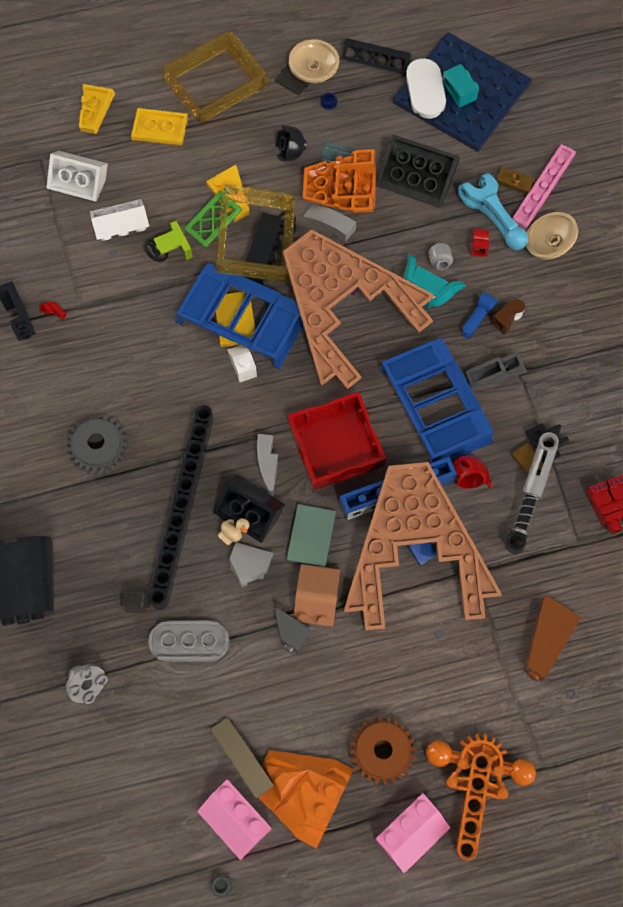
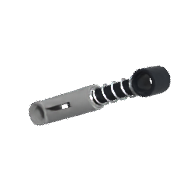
(533, 490)

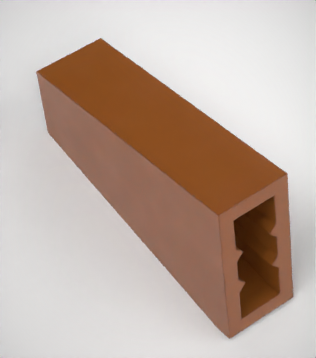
(550, 634)

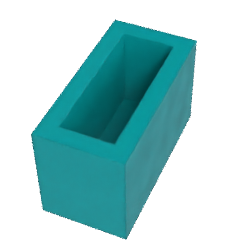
(460, 85)

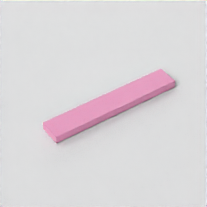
(543, 186)

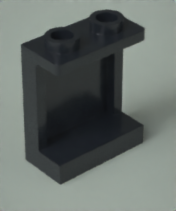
(10, 299)

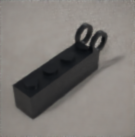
(266, 241)

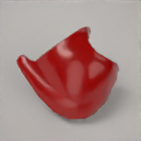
(476, 468)

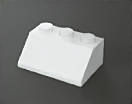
(76, 175)
(119, 219)

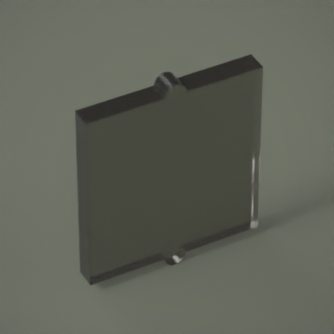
(290, 81)

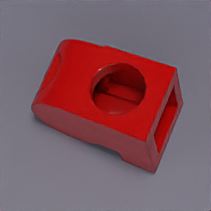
(480, 241)

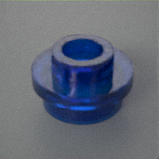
(328, 97)

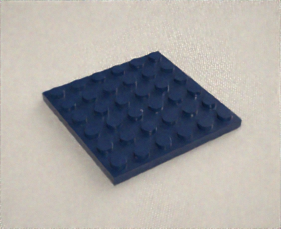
(497, 94)

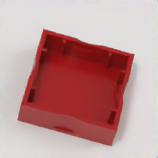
(336, 441)

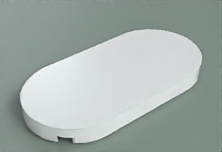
(425, 88)

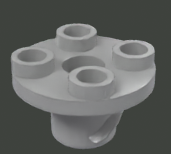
(85, 683)

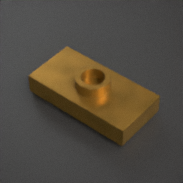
(515, 180)

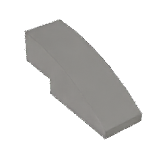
(330, 221)
(267, 462)

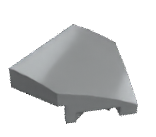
(249, 563)

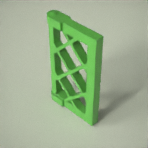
(199, 219)

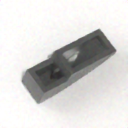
(496, 370)

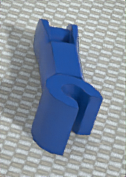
(484, 306)

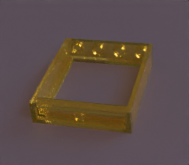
(209, 50)
(262, 198)

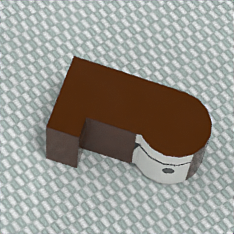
(512, 311)

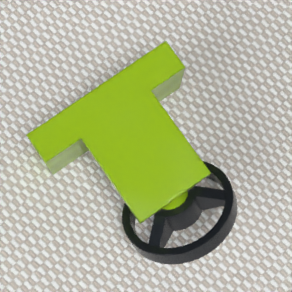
(168, 242)

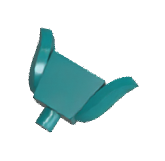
(426, 280)

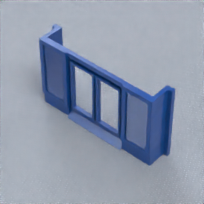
(276, 329)
(455, 434)

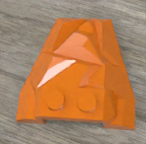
(343, 183)
(304, 792)

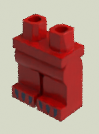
(607, 503)

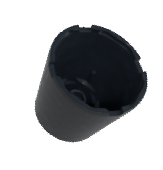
(26, 580)

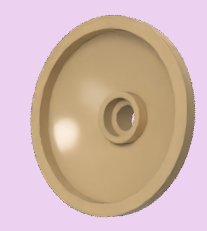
(312, 55)
(552, 235)

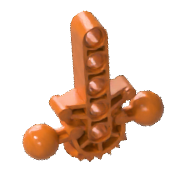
(521, 772)

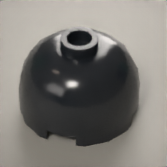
(290, 143)

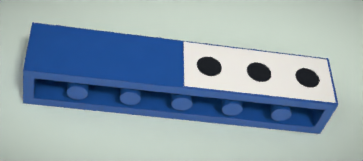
(365, 498)

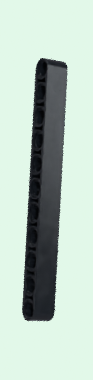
(182, 514)

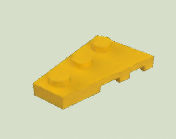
(94, 107)
(229, 177)

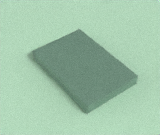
(311, 536)

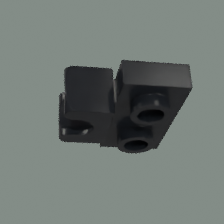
(535, 433)

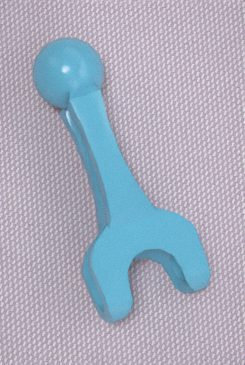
(487, 202)

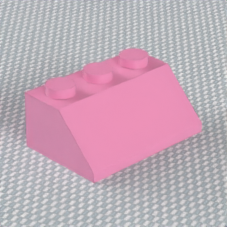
(234, 819)
(413, 833)

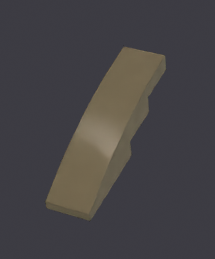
(242, 758)

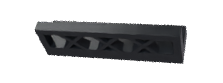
(378, 49)

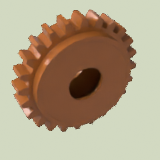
(367, 760)

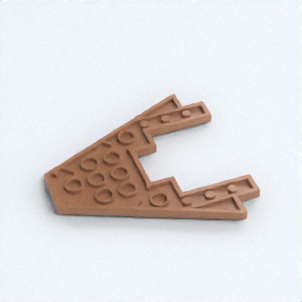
(326, 274)
(416, 511)

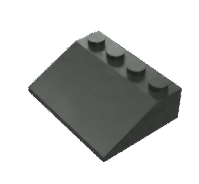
(417, 170)

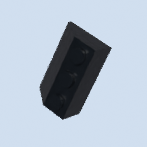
(247, 501)

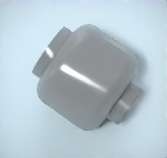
(440, 256)

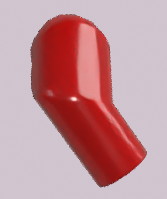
(53, 308)

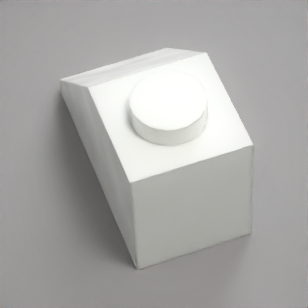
(242, 363)

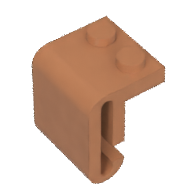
(316, 595)

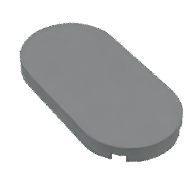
(188, 641)

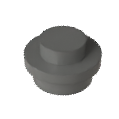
(221, 886)

